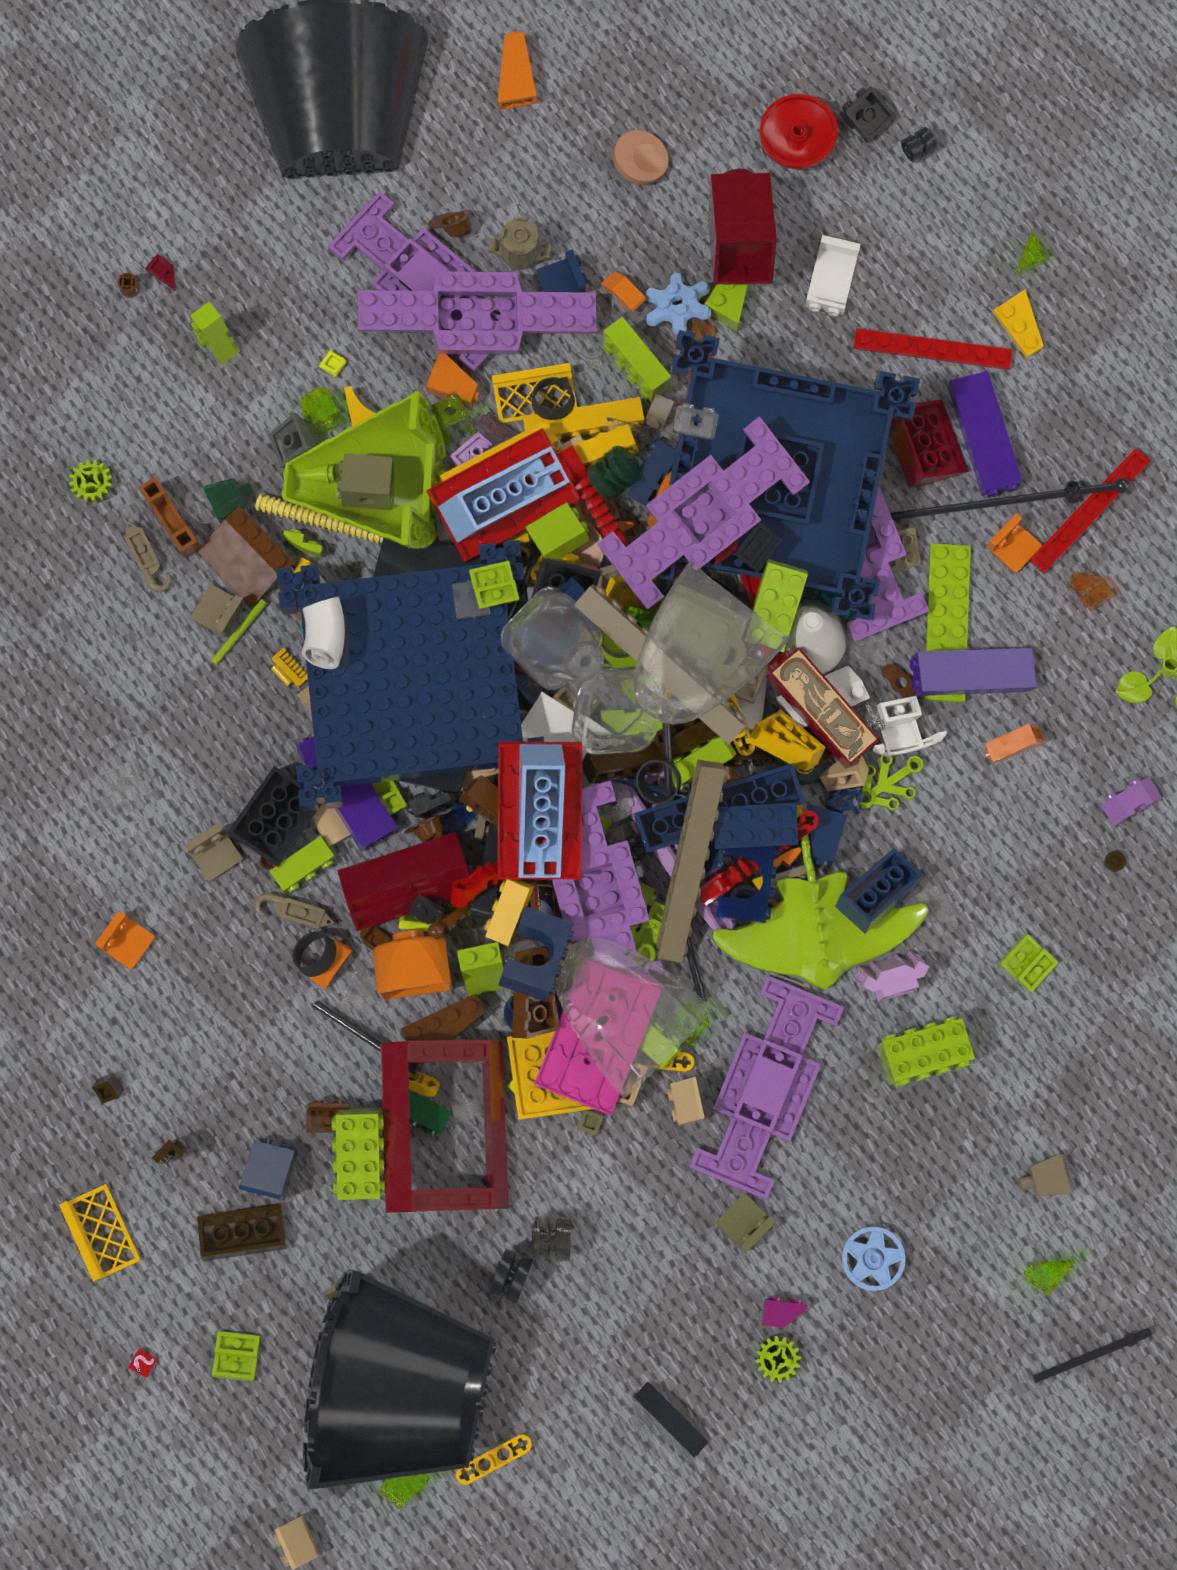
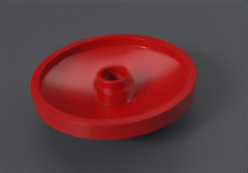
(798, 131)

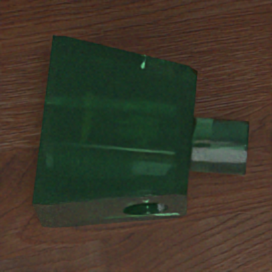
(226, 497)

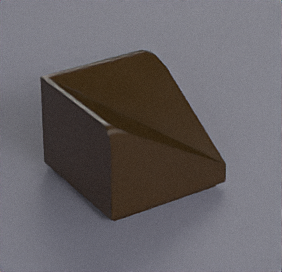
(108, 1088)

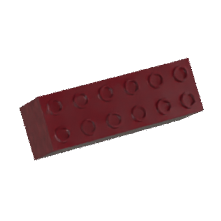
(390, 883)

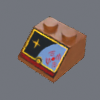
(544, 899)

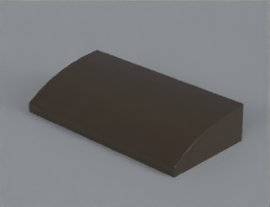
(241, 1232)

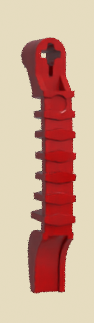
(595, 504)
(744, 868)
(466, 889)

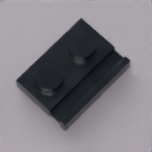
(758, 547)

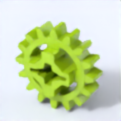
(85, 487)
(782, 1345)

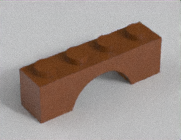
(169, 517)

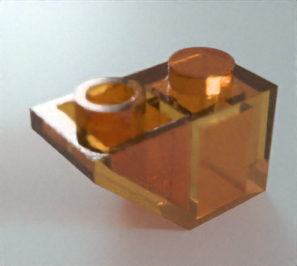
(1092, 589)

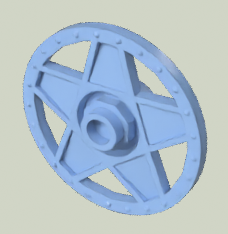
(873, 1258)

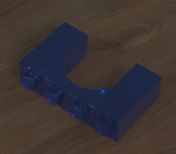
(754, 908)

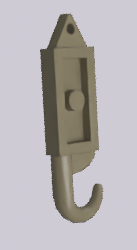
(144, 556)
(295, 911)

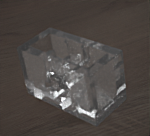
(705, 429)

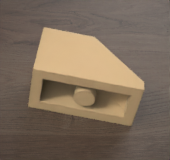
(839, 778)

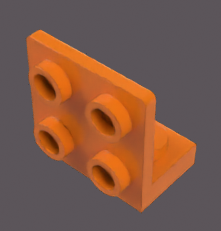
(1013, 544)
(125, 940)

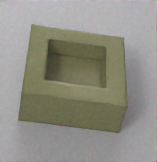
(590, 1122)

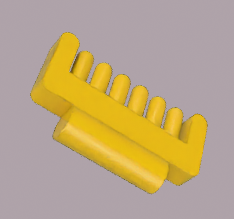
(284, 672)

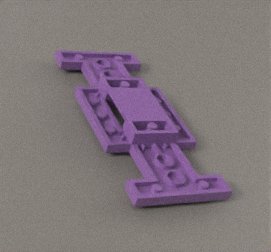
(402, 259)
(686, 519)
(890, 606)
(603, 910)
(773, 1091)

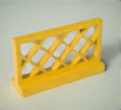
(526, 377)
(82, 1241)

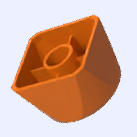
(411, 966)

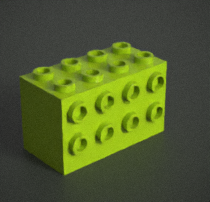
(925, 1051)
(358, 1154)

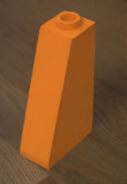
(516, 76)

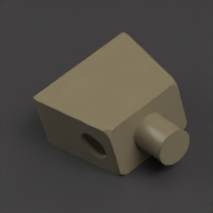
(1047, 1177)

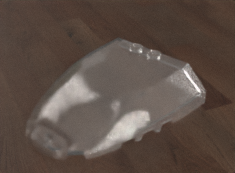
(700, 650)
(625, 1009)

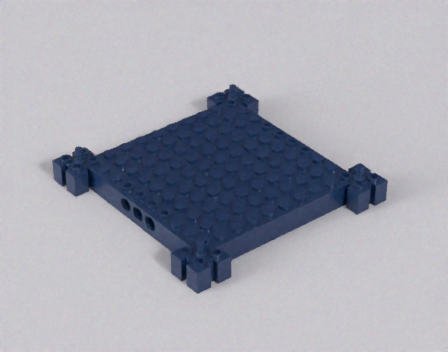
(833, 437)
(412, 679)

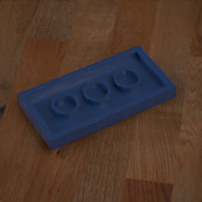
(756, 826)

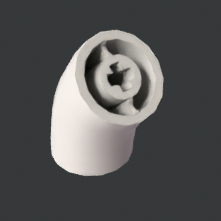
(324, 633)

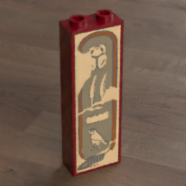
(821, 707)

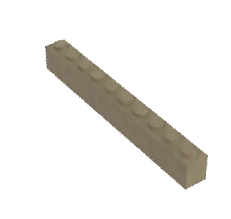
(631, 637)
(690, 860)

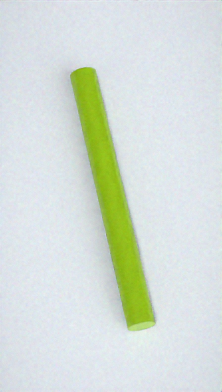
(238, 632)

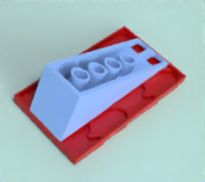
(503, 494)
(539, 810)

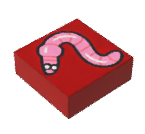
(142, 1363)

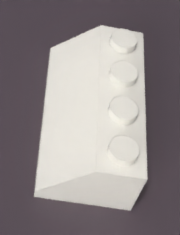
(845, 682)

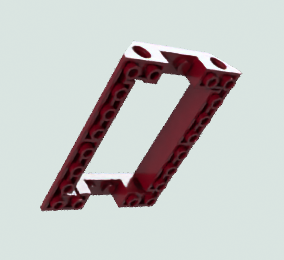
(396, 1129)

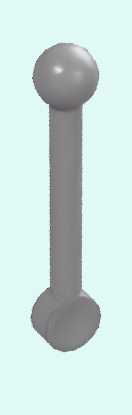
(805, 986)

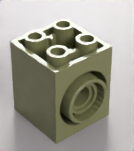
(365, 481)

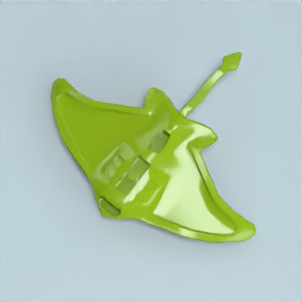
(810, 935)

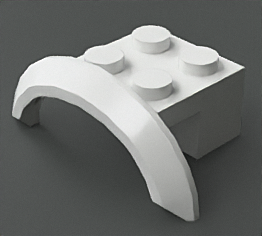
(901, 728)

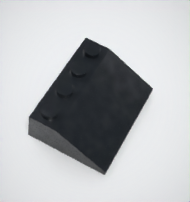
(557, 572)
(272, 818)

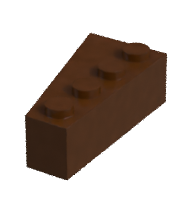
(482, 798)
(532, 1015)
(445, 1023)

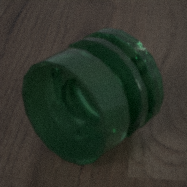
(614, 472)

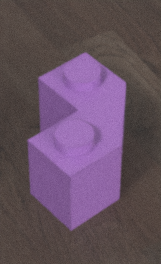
(1130, 801)

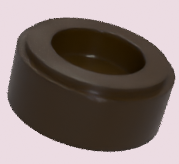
(1115, 861)

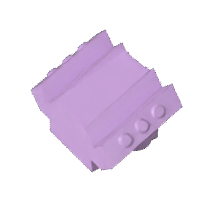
(893, 976)

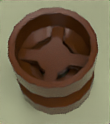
(128, 289)

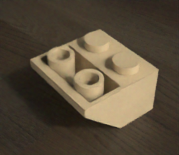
(296, 1543)

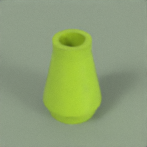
(322, 474)

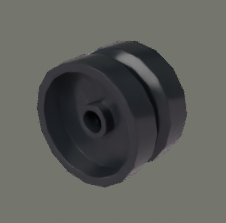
(511, 1275)

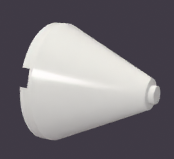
(818, 634)

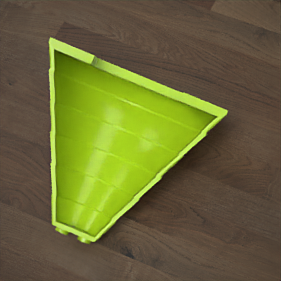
(417, 449)

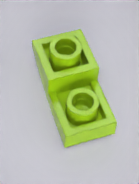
(298, 539)

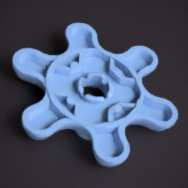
(680, 313)

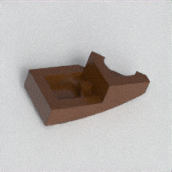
(373, 937)

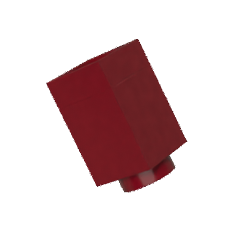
(742, 227)

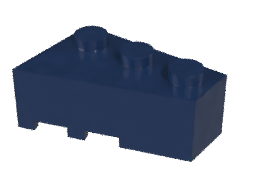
(654, 471)

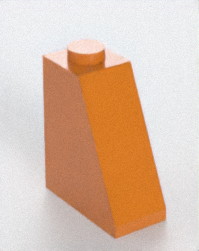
(450, 379)
(1014, 743)

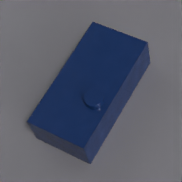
(879, 890)

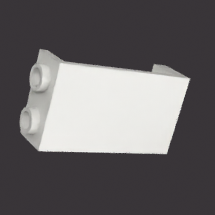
(832, 275)

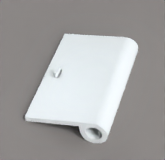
(553, 722)

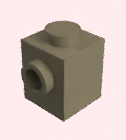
(658, 411)

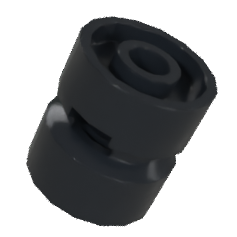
(920, 143)

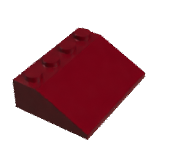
(927, 445)

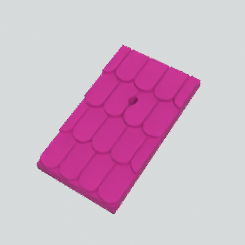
(572, 1072)

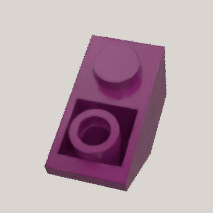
(781, 1313)

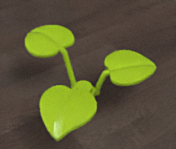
(1134, 685)

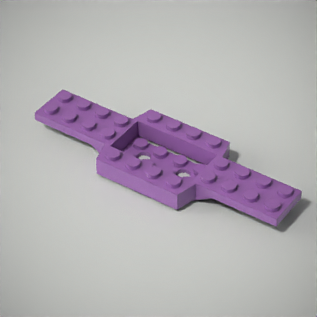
(476, 330)

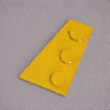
(1020, 323)

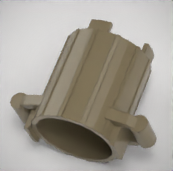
(520, 244)

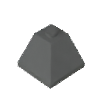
(293, 439)

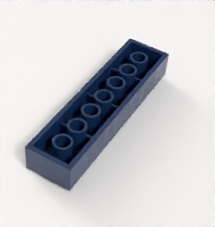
(663, 823)

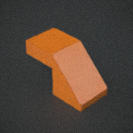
(624, 290)
(342, 955)

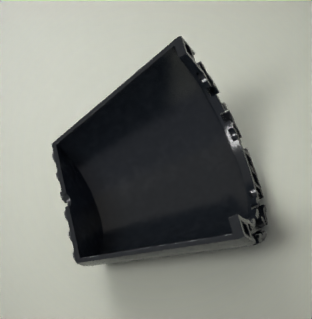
(334, 84)
(391, 1388)

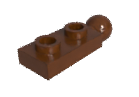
(448, 922)

